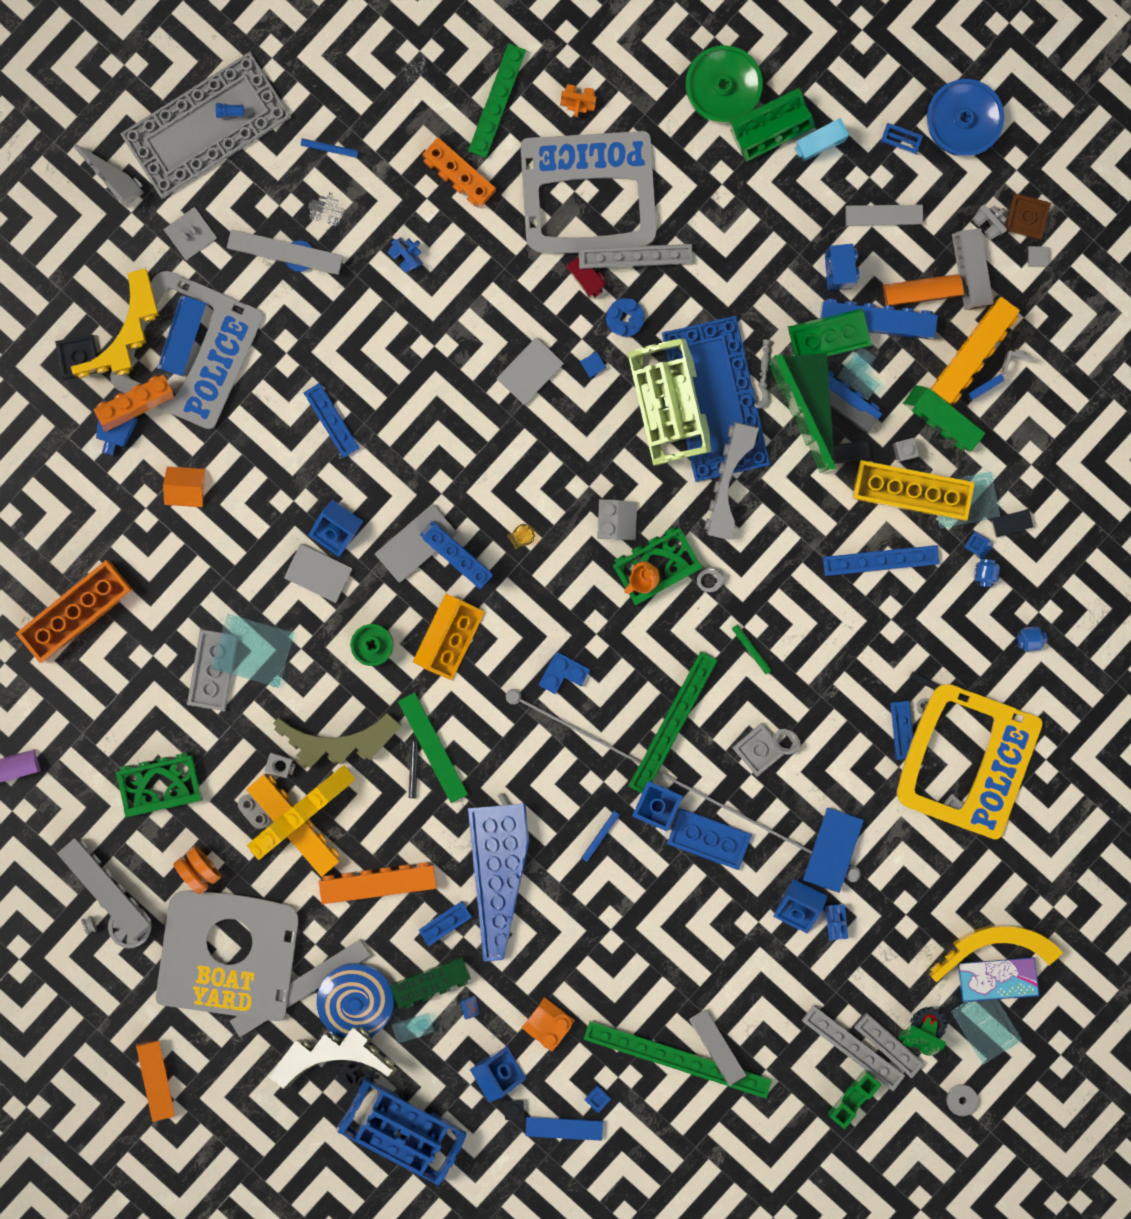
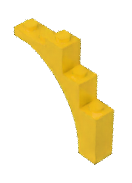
(117, 355)
(301, 812)

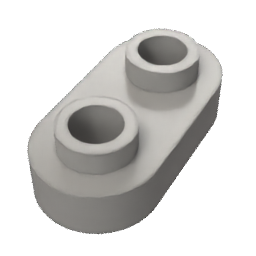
(252, 812)

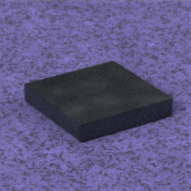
(75, 352)

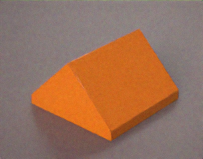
(184, 486)

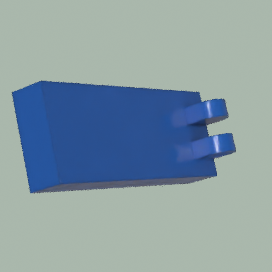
(444, 923)

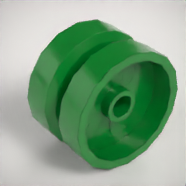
(361, 640)

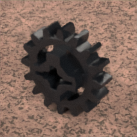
(351, 1070)

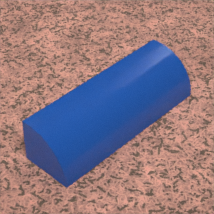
(181, 335)

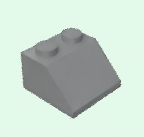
(617, 520)

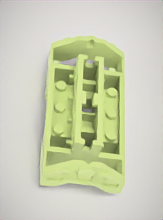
(675, 384)

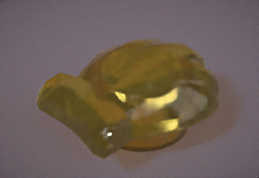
(522, 535)

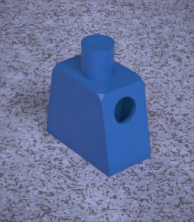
(116, 436)

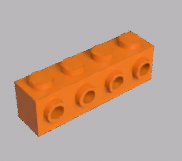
(459, 172)
(133, 403)

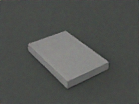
(530, 371)
(318, 573)

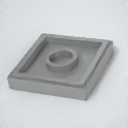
(757, 750)

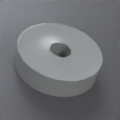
(956, 1093)

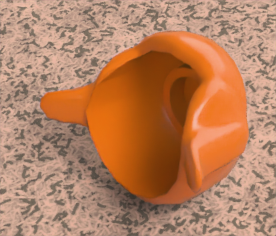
(643, 578)

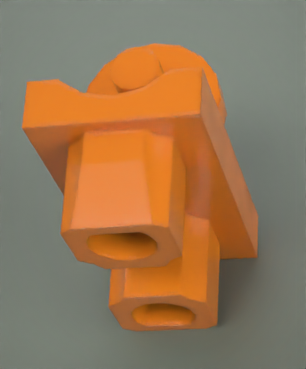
(578, 102)

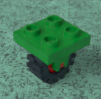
(925, 1031)

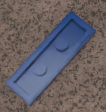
(901, 728)

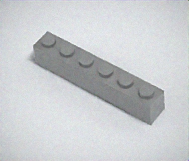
(104, 889)

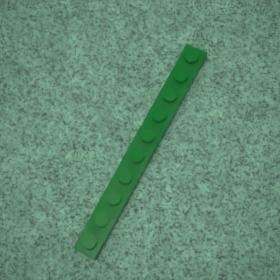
(672, 1058)

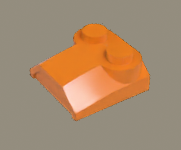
(548, 1024)

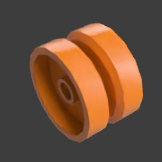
(197, 870)

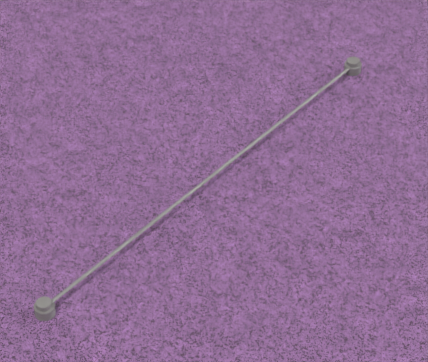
(513, 696)

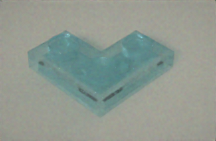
(855, 374)

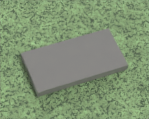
(408, 549)
(208, 686)

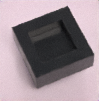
(514, 1109)

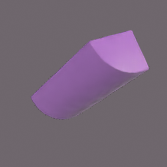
(18, 765)

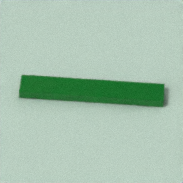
(432, 747)

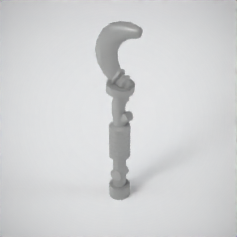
(764, 367)

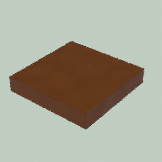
(1027, 216)

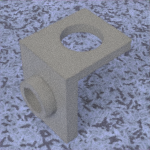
(1018, 354)

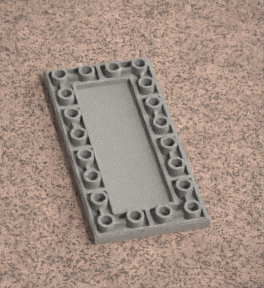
(188, 138)

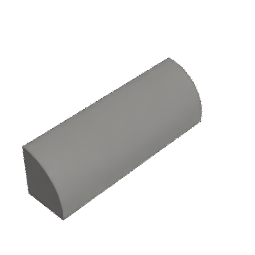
(972, 268)

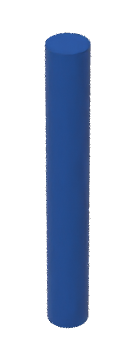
(329, 148)
(600, 836)

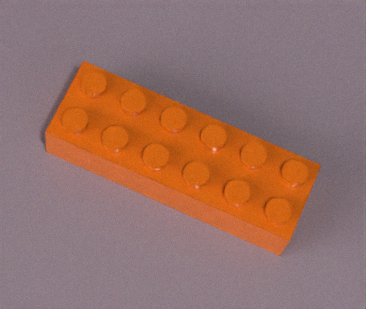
(74, 611)

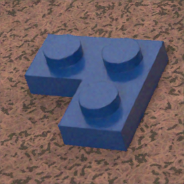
(561, 668)

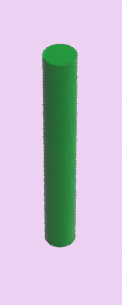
(751, 649)

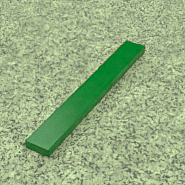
(673, 721)

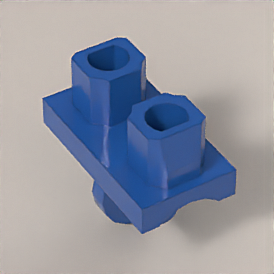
(408, 251)
(836, 922)

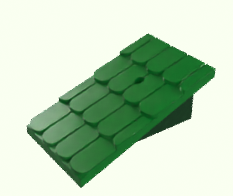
(807, 394)

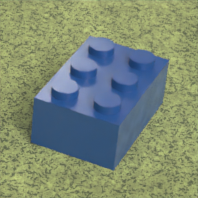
(840, 267)

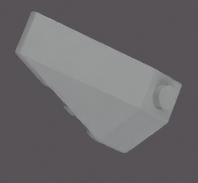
(118, 182)

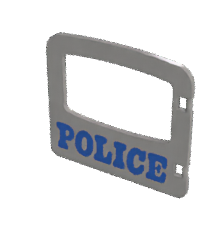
(588, 157)
(218, 360)

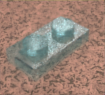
(413, 1028)

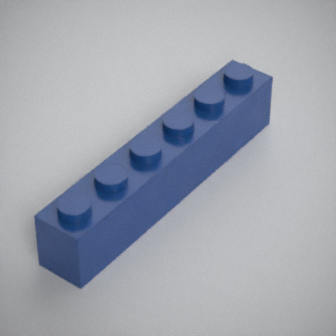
(887, 319)

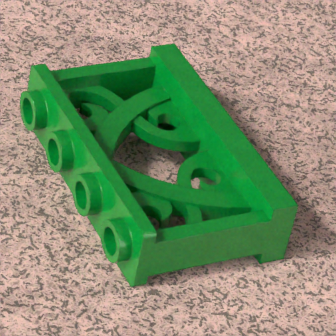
(683, 567)
(183, 794)

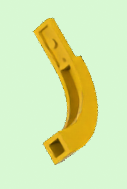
(996, 934)

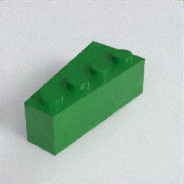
(943, 417)

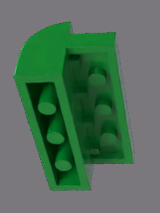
(771, 125)

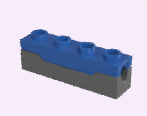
(852, 405)

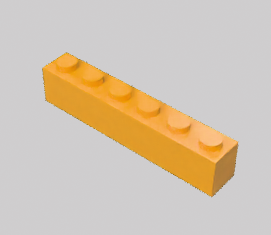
(304, 838)

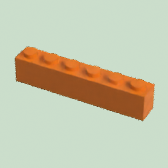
(377, 884)

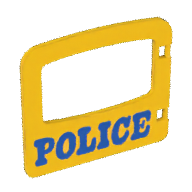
(1000, 772)

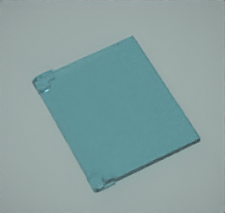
(252, 650)

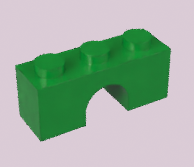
(860, 1090)

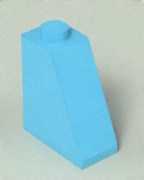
(821, 140)

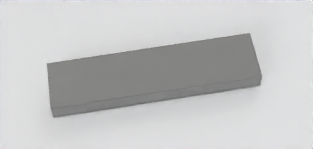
(884, 215)
(889, 1045)
(717, 1047)

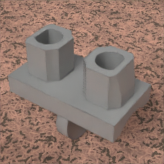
(985, 214)

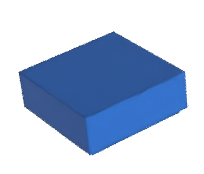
(592, 364)
(597, 1099)

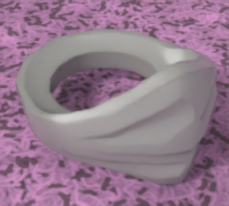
(712, 570)
(793, 738)

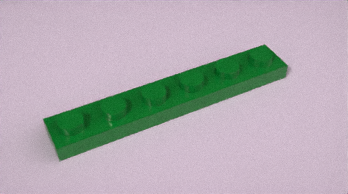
(497, 101)

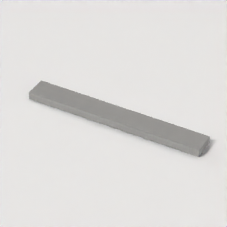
(307, 983)

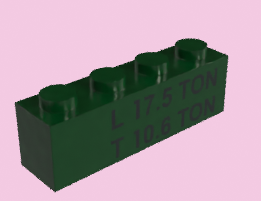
(430, 982)

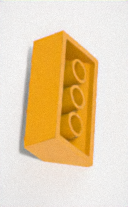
(448, 637)

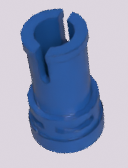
(225, 110)

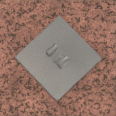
(190, 233)

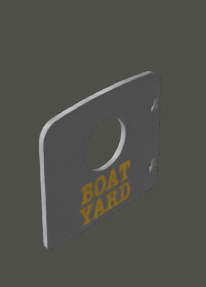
(199, 982)

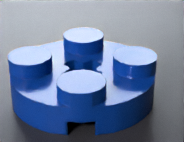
(615, 312)

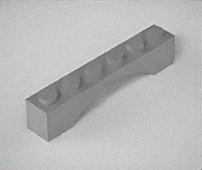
(741, 441)

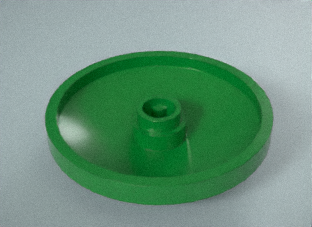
(723, 84)

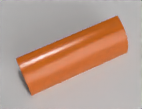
(923, 290)
(155, 1080)

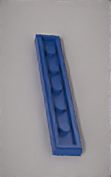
(881, 560)

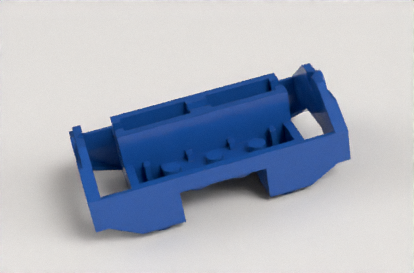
(421, 1130)

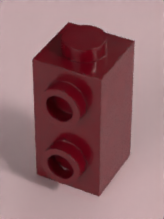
(587, 279)

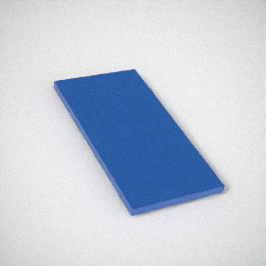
(722, 392)

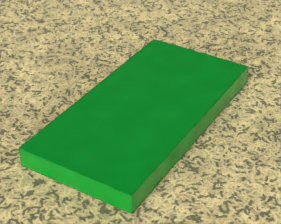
(831, 334)

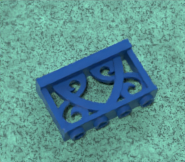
(455, 554)

